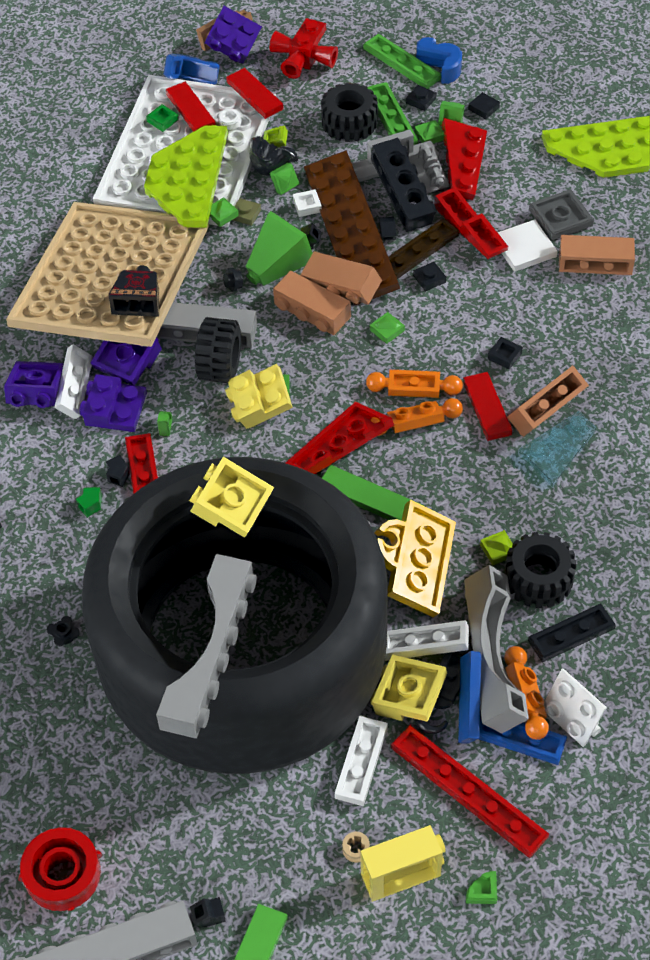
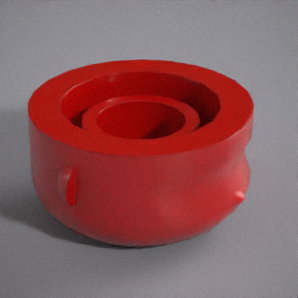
(53, 848)

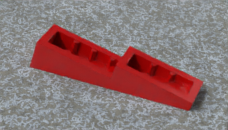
(471, 226)

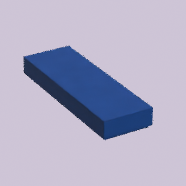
(469, 697)
(516, 739)

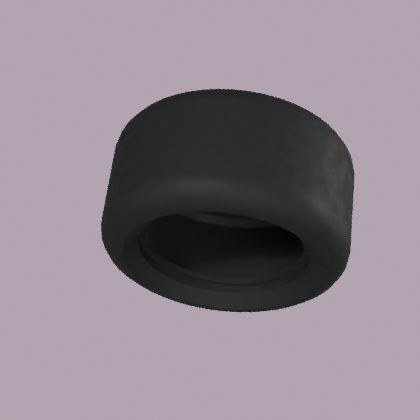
(262, 712)

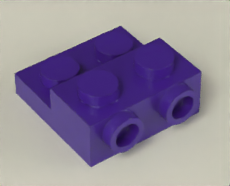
(233, 35)
(125, 359)
(33, 384)
(112, 404)

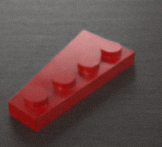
(463, 155)
(341, 437)

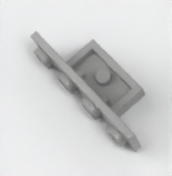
(365, 169)

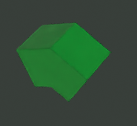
(90, 501)

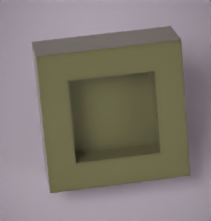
(247, 211)

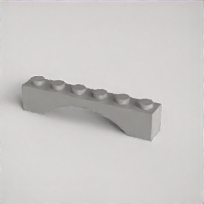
(487, 600)
(187, 699)

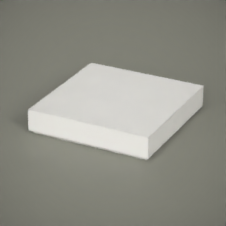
(527, 245)

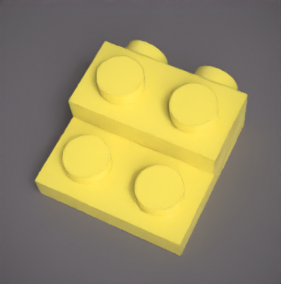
(258, 396)
(230, 497)
(408, 689)

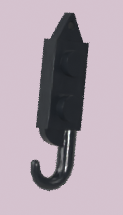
(449, 690)

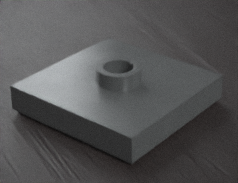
(561, 214)

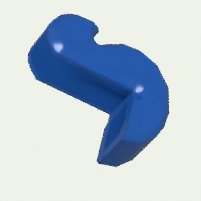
(441, 55)
(191, 69)

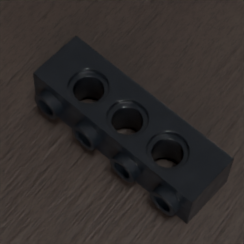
(411, 215)

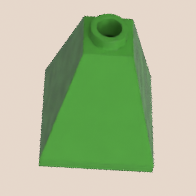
(277, 251)

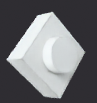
(307, 203)

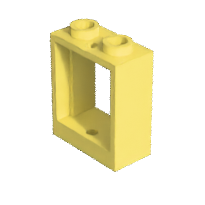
(402, 862)

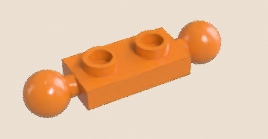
(414, 383)
(422, 415)
(526, 681)

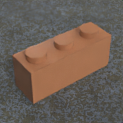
(596, 254)
(343, 277)
(312, 303)
(547, 401)

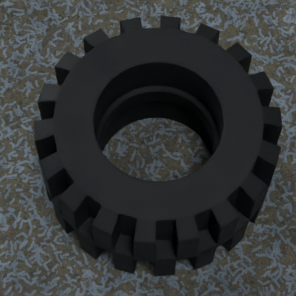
(349, 112)
(217, 349)
(535, 587)

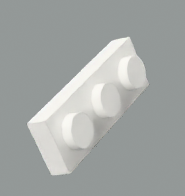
(73, 381)
(428, 640)
(361, 761)

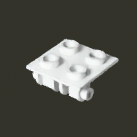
(574, 708)

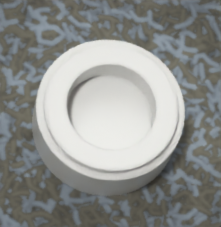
(230, 118)

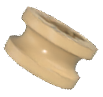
(351, 838)

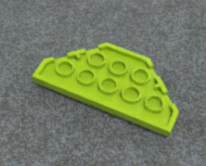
(604, 147)
(187, 174)

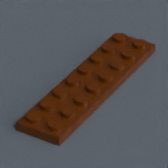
(349, 218)

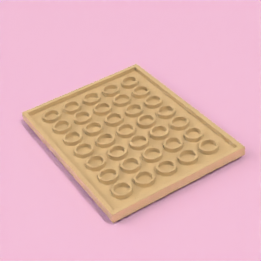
(83, 262)

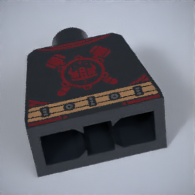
(135, 293)

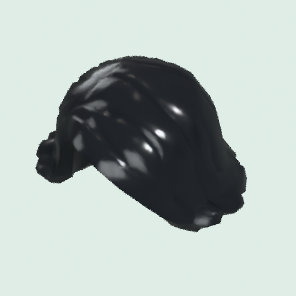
(268, 157)

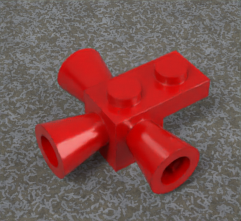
(303, 48)

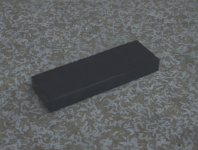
(571, 632)

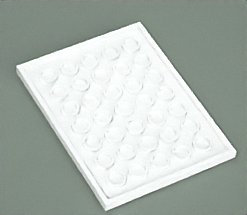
(128, 167)

